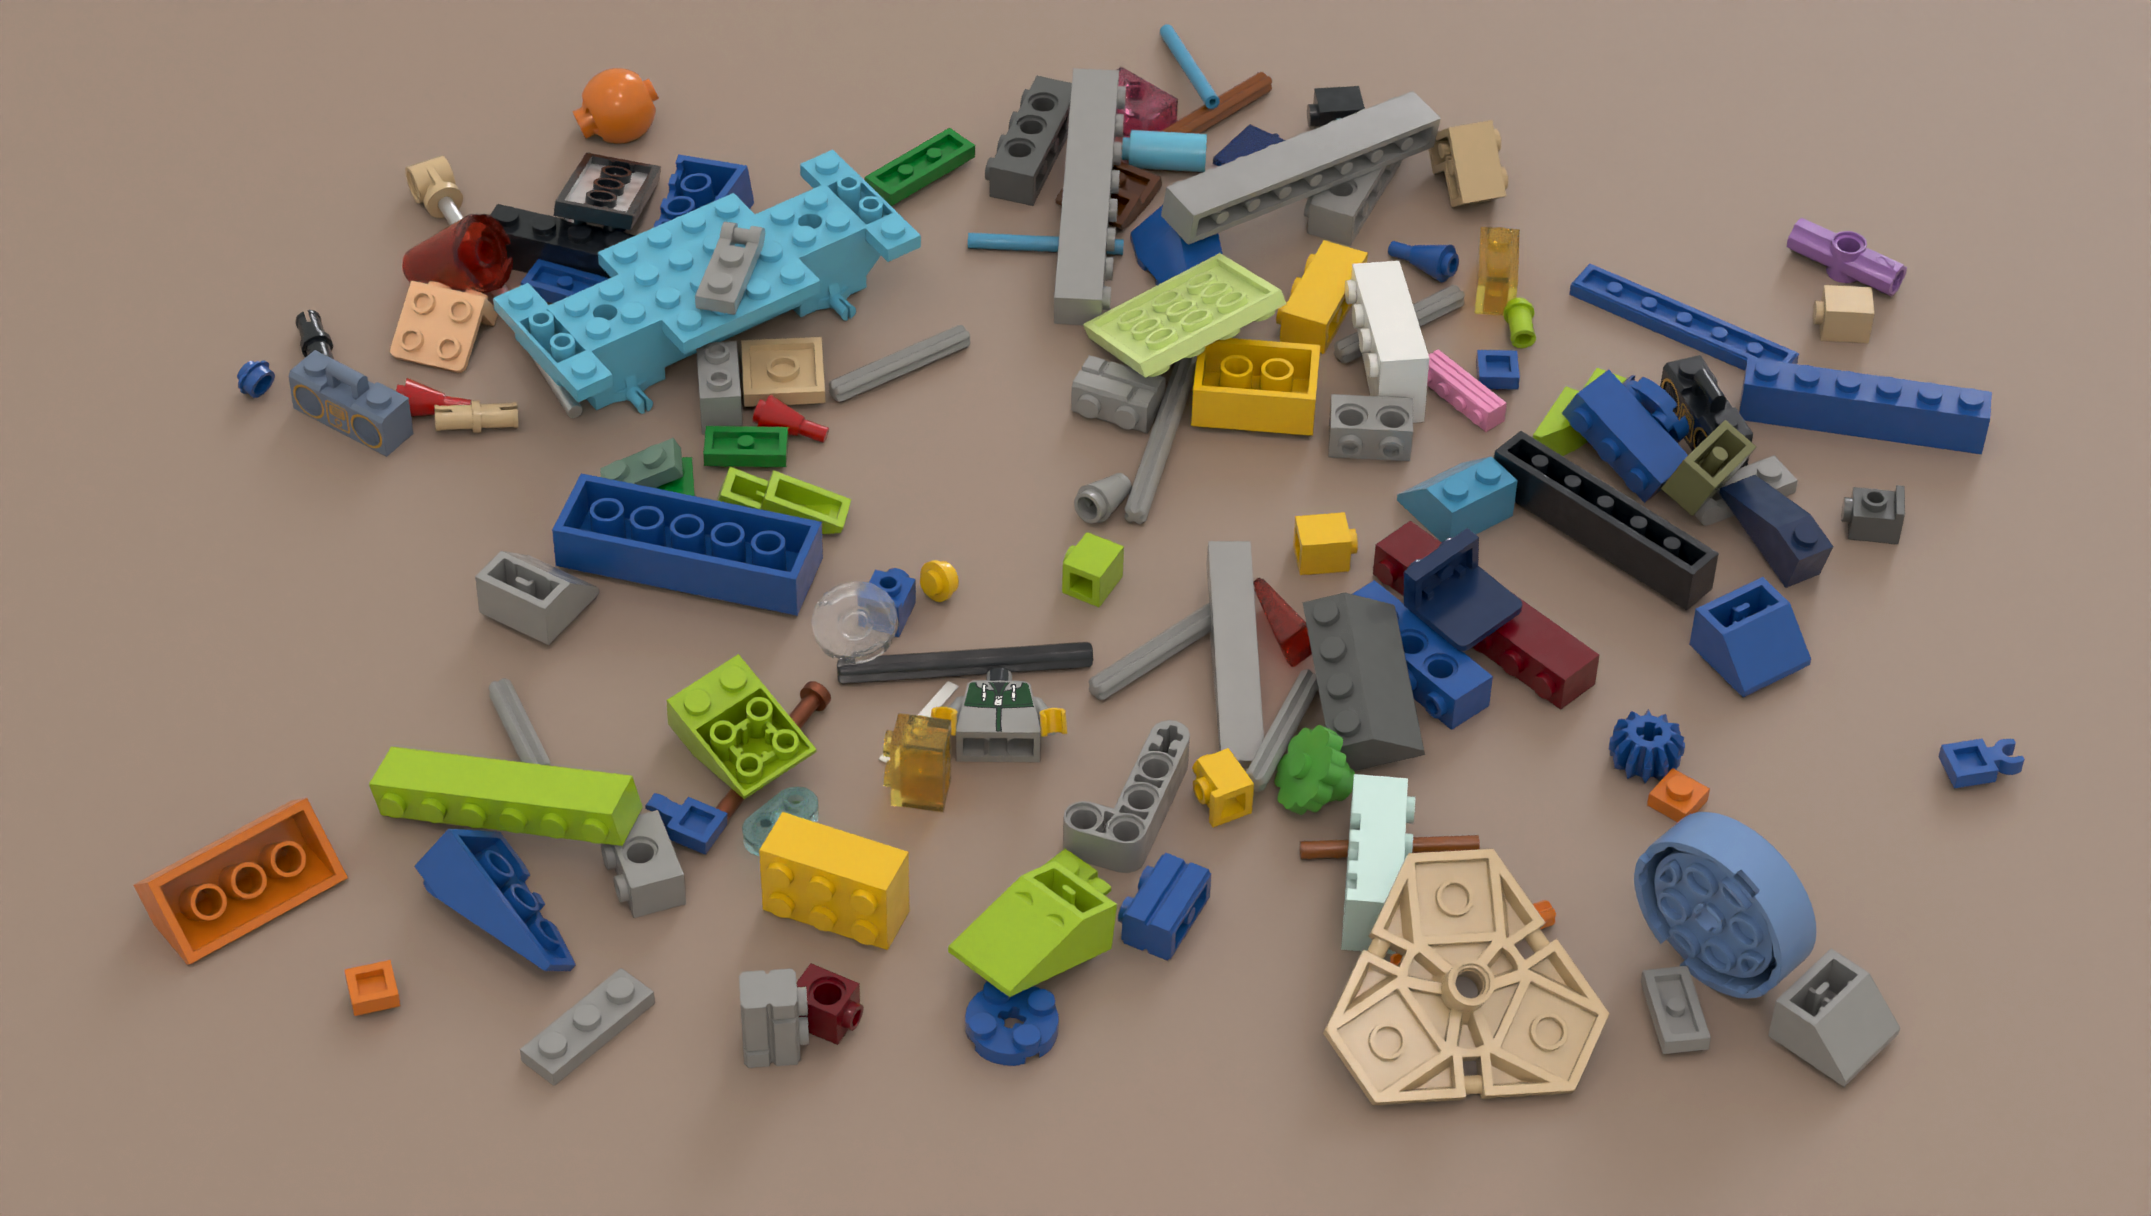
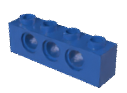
(1440, 675)

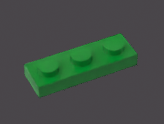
(921, 166)

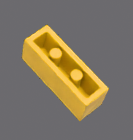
(1318, 298)

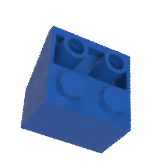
(1750, 637)

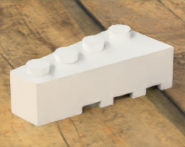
(1388, 333)

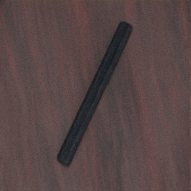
(967, 662)

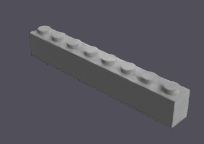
(1299, 167)
(1087, 196)

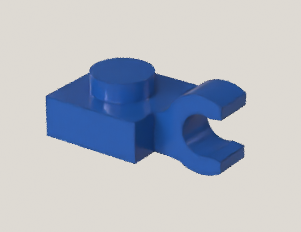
(691, 823)

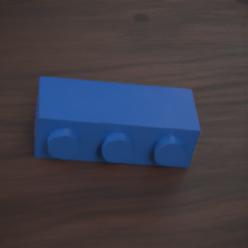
(1625, 435)

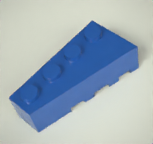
(702, 182)

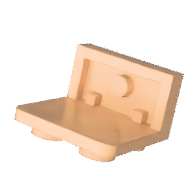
(440, 325)

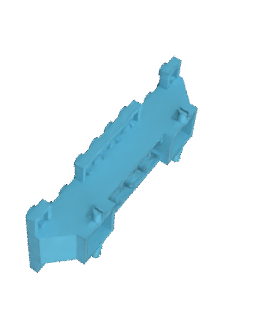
(627, 329)

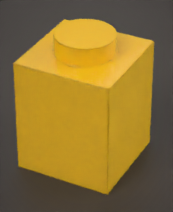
(1323, 543)

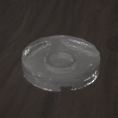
(855, 622)

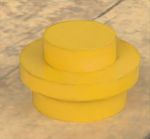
(938, 580)

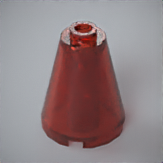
(462, 256)

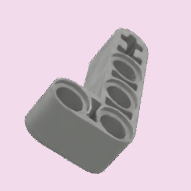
(1124, 834)

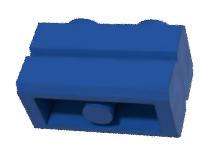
(1164, 906)

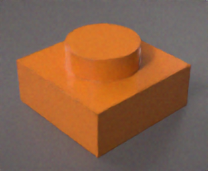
(1678, 795)
(372, 987)

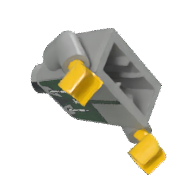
(1000, 720)

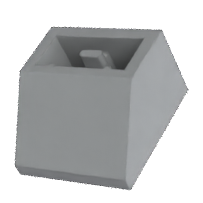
(531, 595)
(1834, 1018)

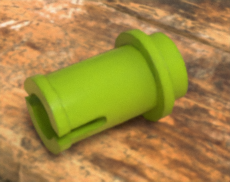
(1519, 316)

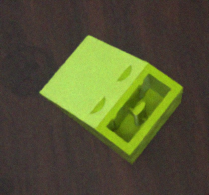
(737, 728)
(1037, 930)

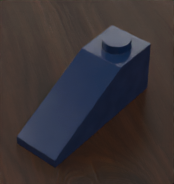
(1779, 529)

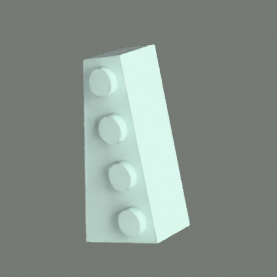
(1374, 852)

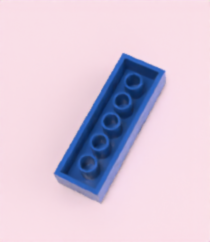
(688, 544)

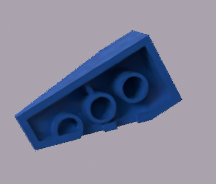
(1165, 252)
(486, 884)

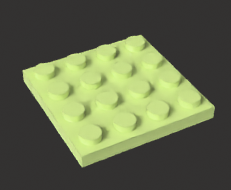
(1184, 315)

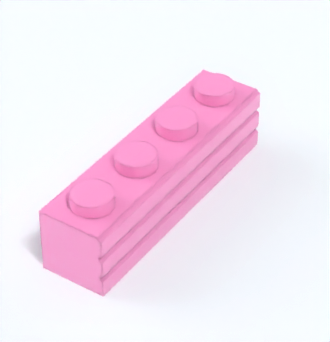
(1465, 392)

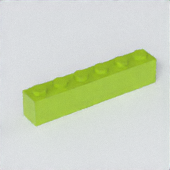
(506, 795)

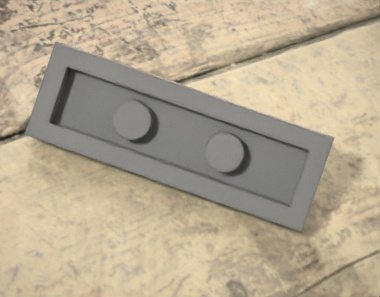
(587, 1026)

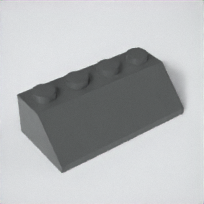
(1363, 679)

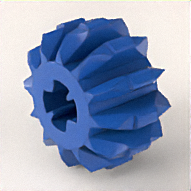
(1646, 746)

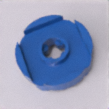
(1659, 405)
(1011, 1046)

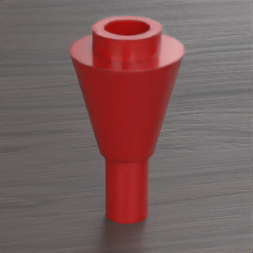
(424, 398)
(778, 414)

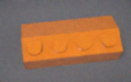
(241, 880)

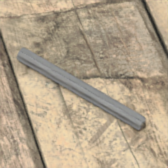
(1160, 441)

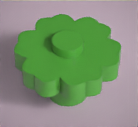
(1313, 771)

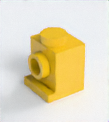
(1223, 787)

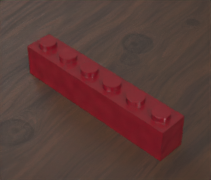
(1525, 647)

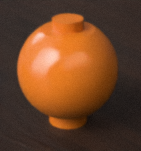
(617, 106)

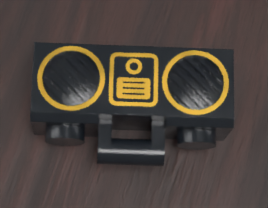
(1700, 400)

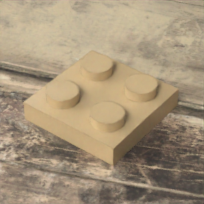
(784, 368)

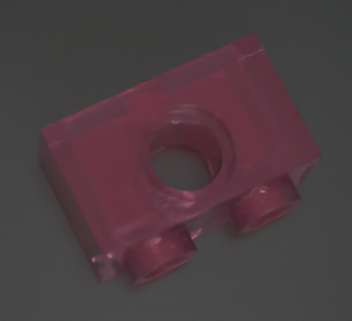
(1145, 105)

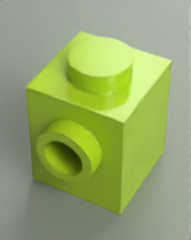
(1092, 569)

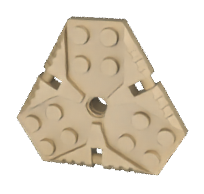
(1410, 1027)

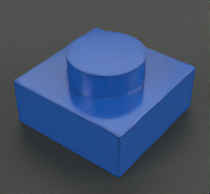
(1498, 369)

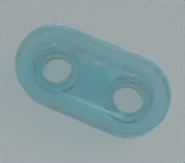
(792, 800)

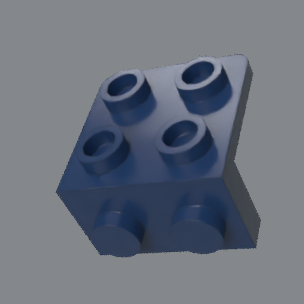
(1457, 594)

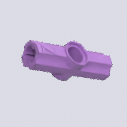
(1846, 257)

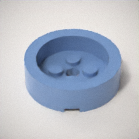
(1727, 872)

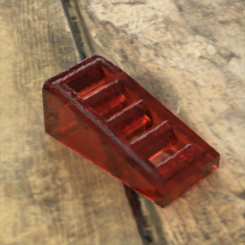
(1285, 622)

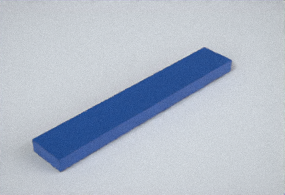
(1675, 319)

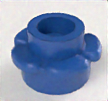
(255, 378)

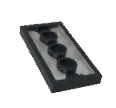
(607, 192)

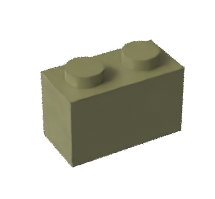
(1708, 467)

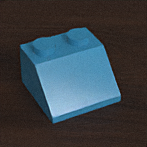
(1463, 497)

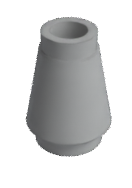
(1101, 498)

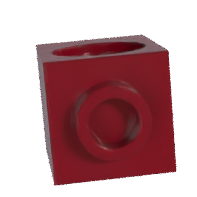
(831, 1003)

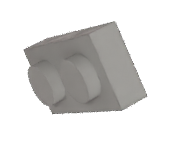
(1675, 1010)

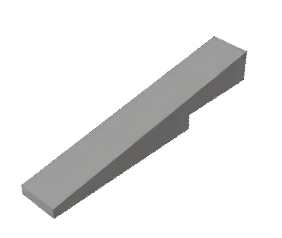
(1235, 648)

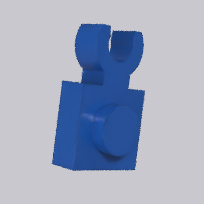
(1976, 764)

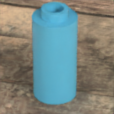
(1165, 150)

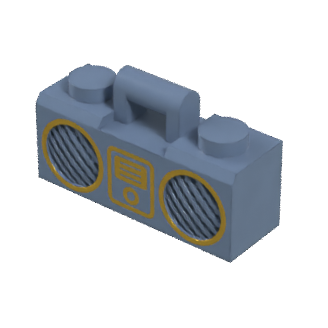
(350, 403)

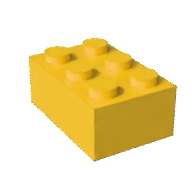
(1256, 386)
(834, 880)

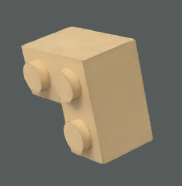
(1470, 163)

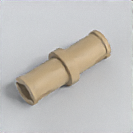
(476, 416)

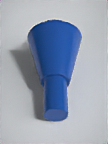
(1434, 260)

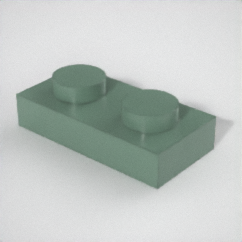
(649, 467)

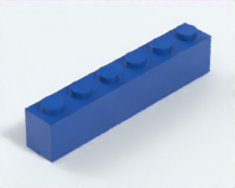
(1865, 405)

